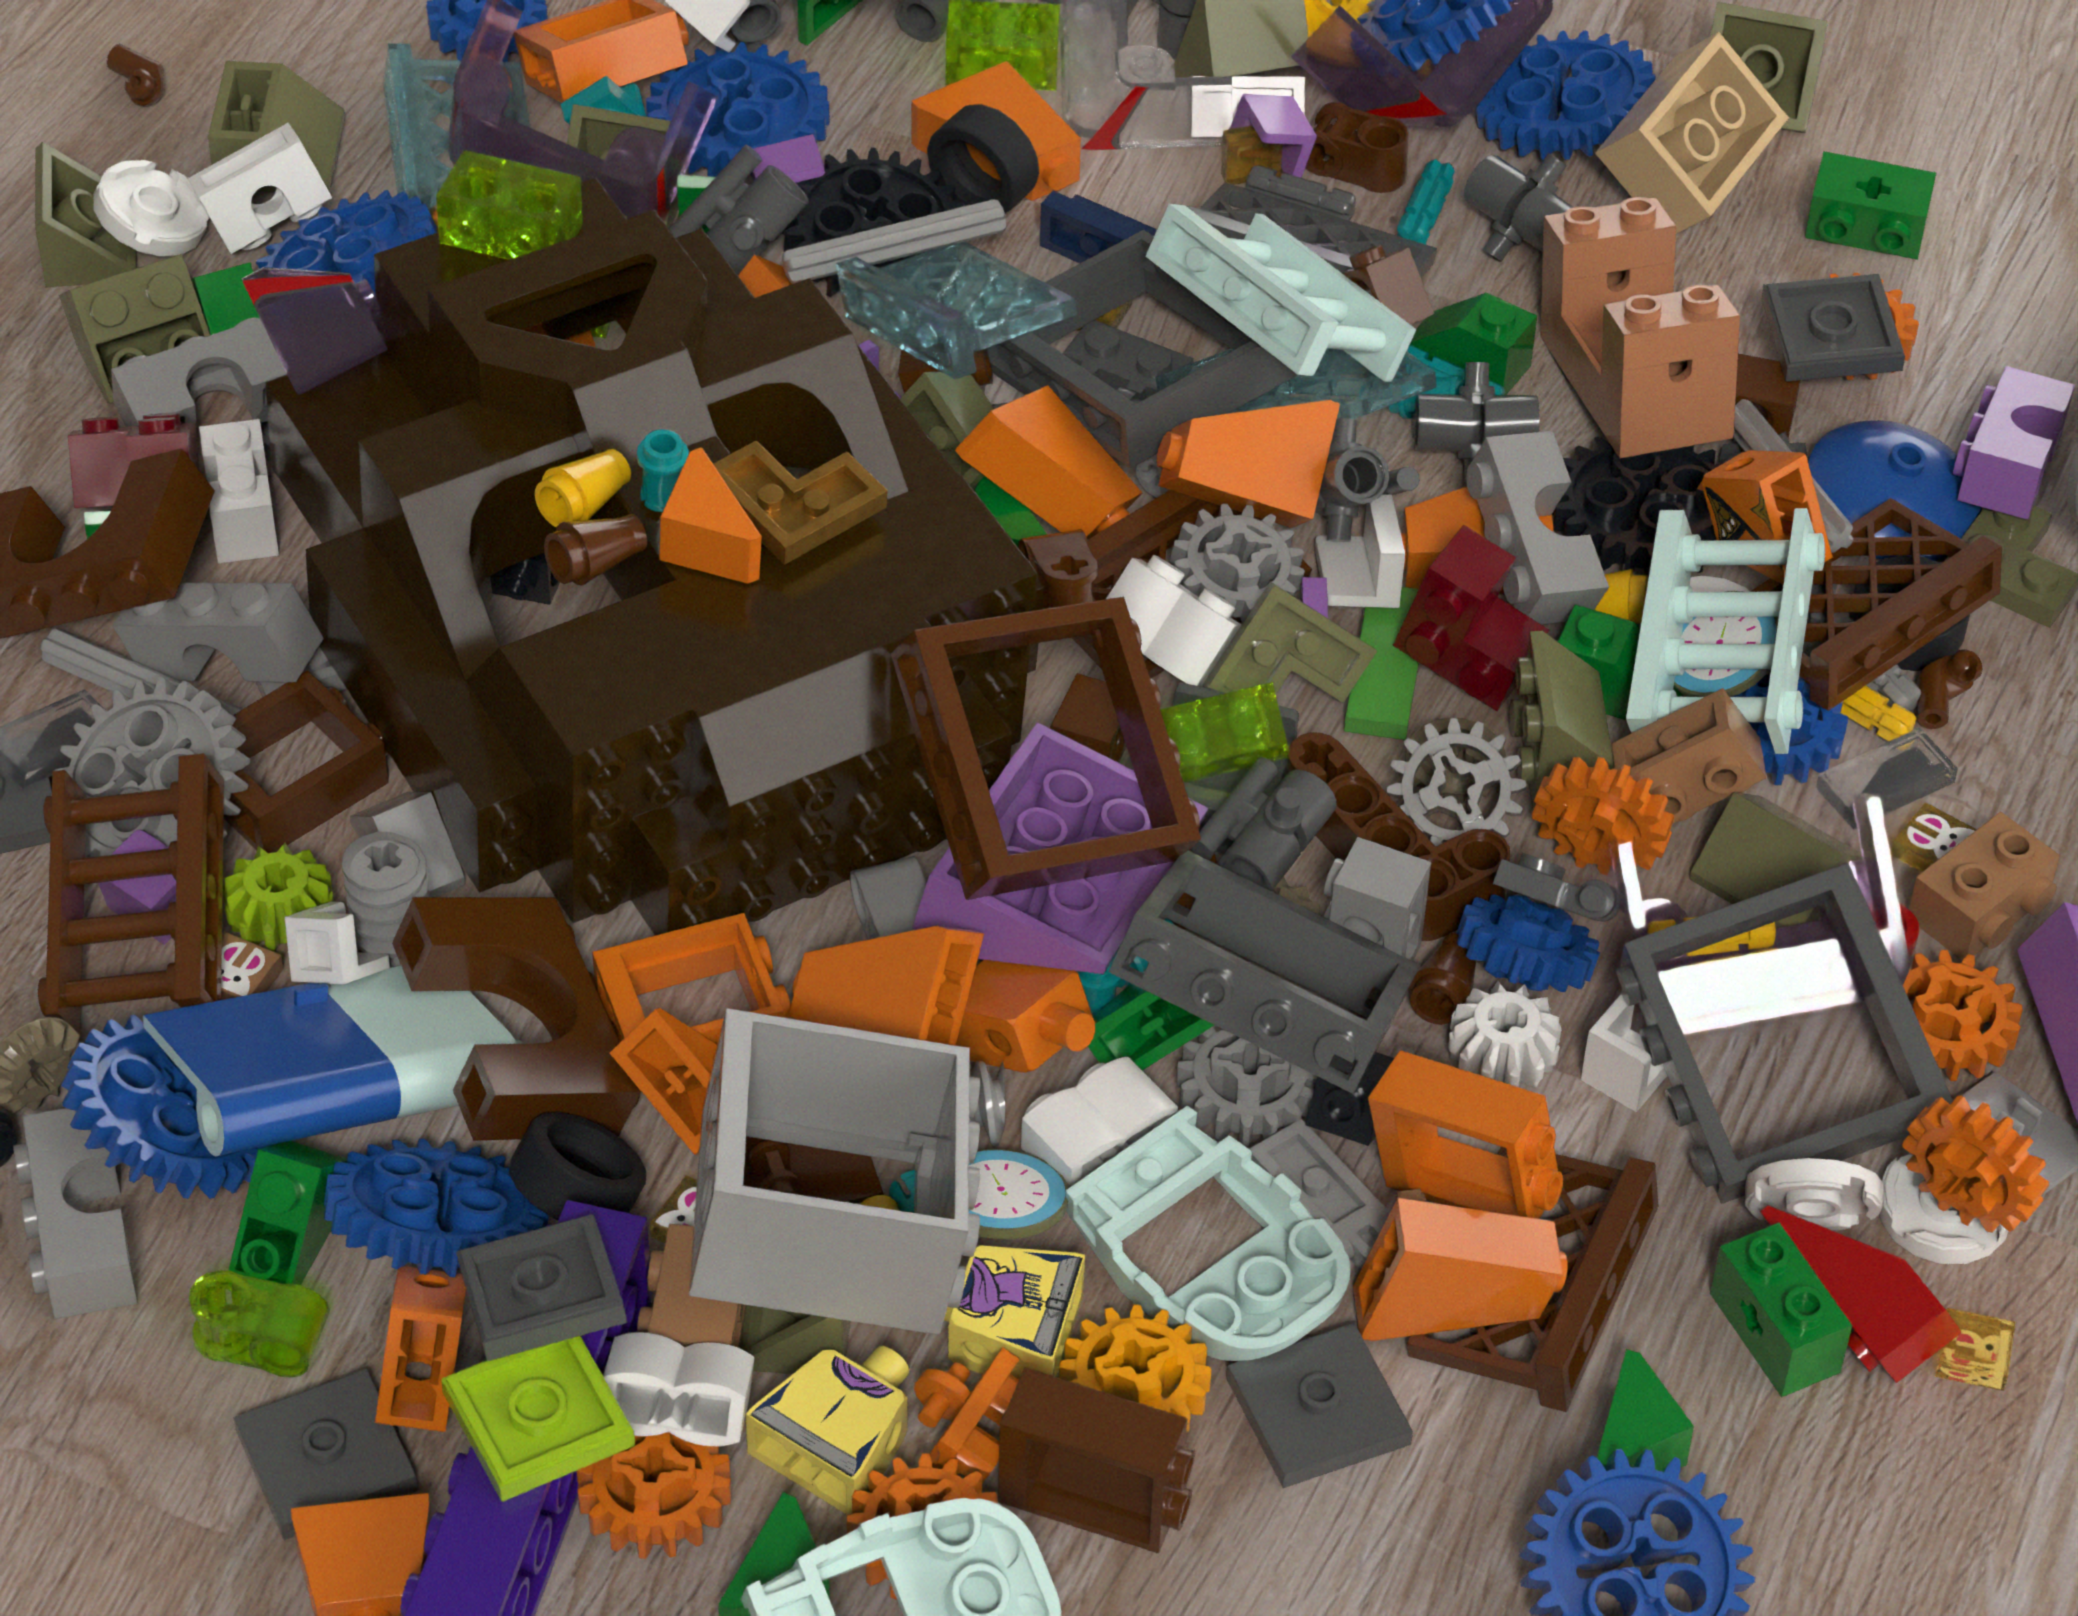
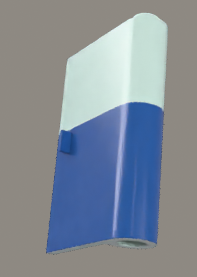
(322, 1056)

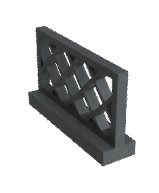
(1306, 227)

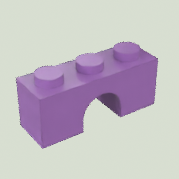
(2012, 441)

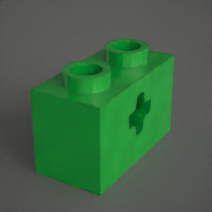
(1870, 205)
(1780, 1309)

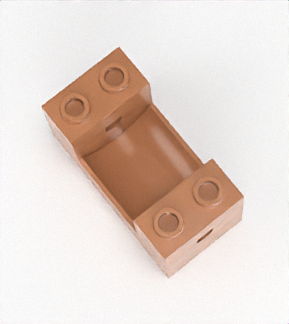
(1641, 357)

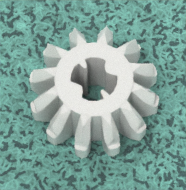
(1505, 1036)

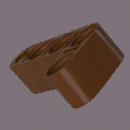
(1459, 867)

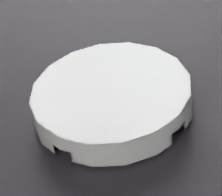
(150, 208)
(1816, 1191)
(1923, 1228)

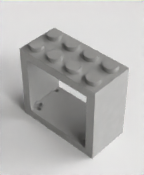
(848, 1096)

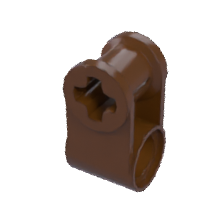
(1361, 148)
(1062, 566)

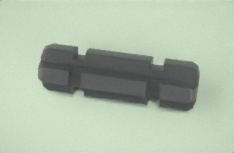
(1301, 192)

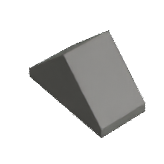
(419, 820)

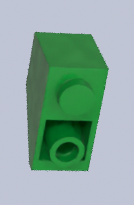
(284, 1213)

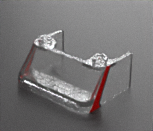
(1129, 93)

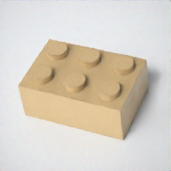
(1693, 132)

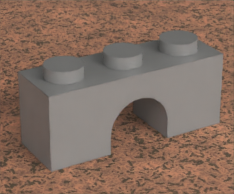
(171, 380)
(1514, 484)
(253, 624)
(82, 1254)

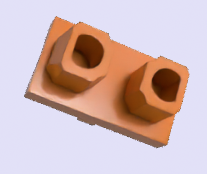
(949, 1398)

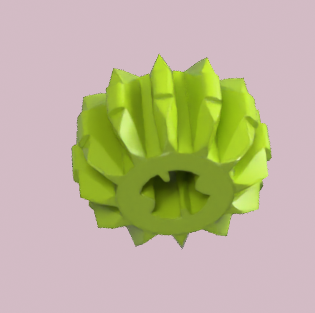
(270, 889)

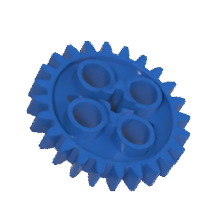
(1429, 28)
(1537, 86)
(757, 102)
(351, 235)
(146, 1112)
(425, 1203)
(1623, 1505)

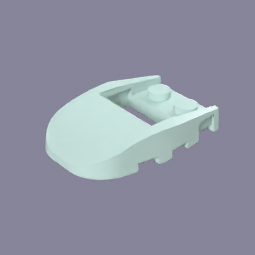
(1253, 1297)
(939, 1561)

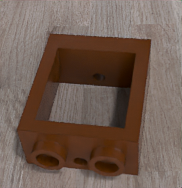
(322, 792)
(1094, 1461)

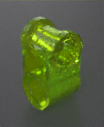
(263, 1328)

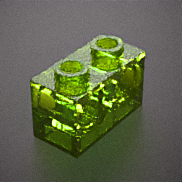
(996, 32)
(506, 206)
(1227, 731)

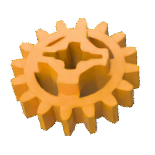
(1140, 1362)

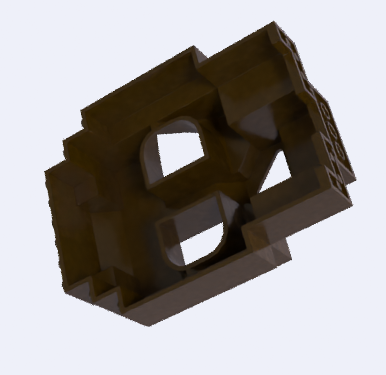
(706, 729)

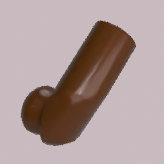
(144, 74)
(1942, 682)

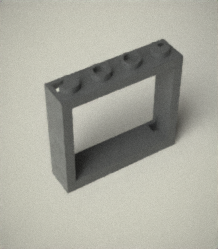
(1119, 425)
(1880, 988)
(1251, 999)

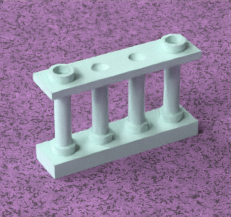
(1280, 293)
(1672, 603)

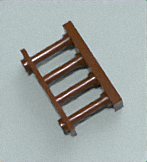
(190, 920)

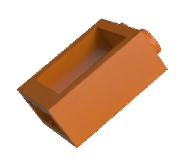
(605, 39)
(684, 957)
(1426, 1094)

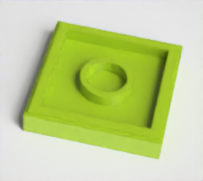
(537, 1415)

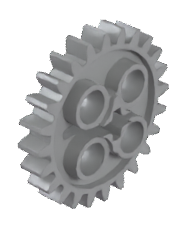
(126, 751)

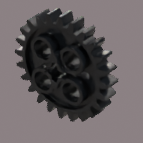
(865, 197)
(1614, 491)

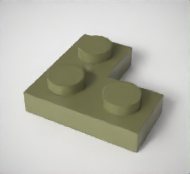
(2028, 581)
(1288, 637)

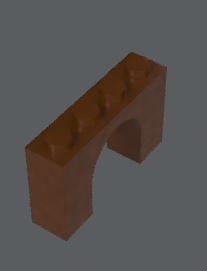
(123, 565)
(531, 957)

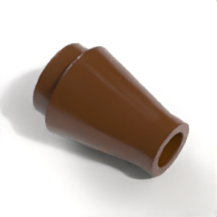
(590, 547)
(1443, 982)

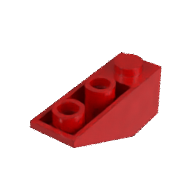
(1881, 1295)

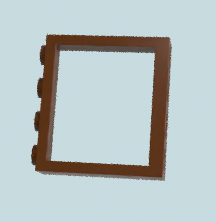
(958, 775)

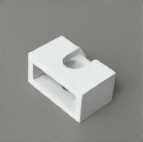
(270, 161)
(242, 497)

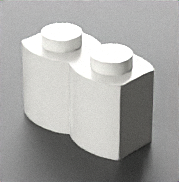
(1176, 626)
(1095, 1119)
(681, 1390)

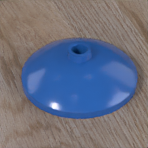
(1883, 460)

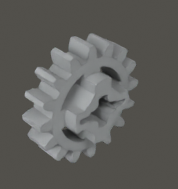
(1237, 557)
(1483, 774)
(1241, 1086)

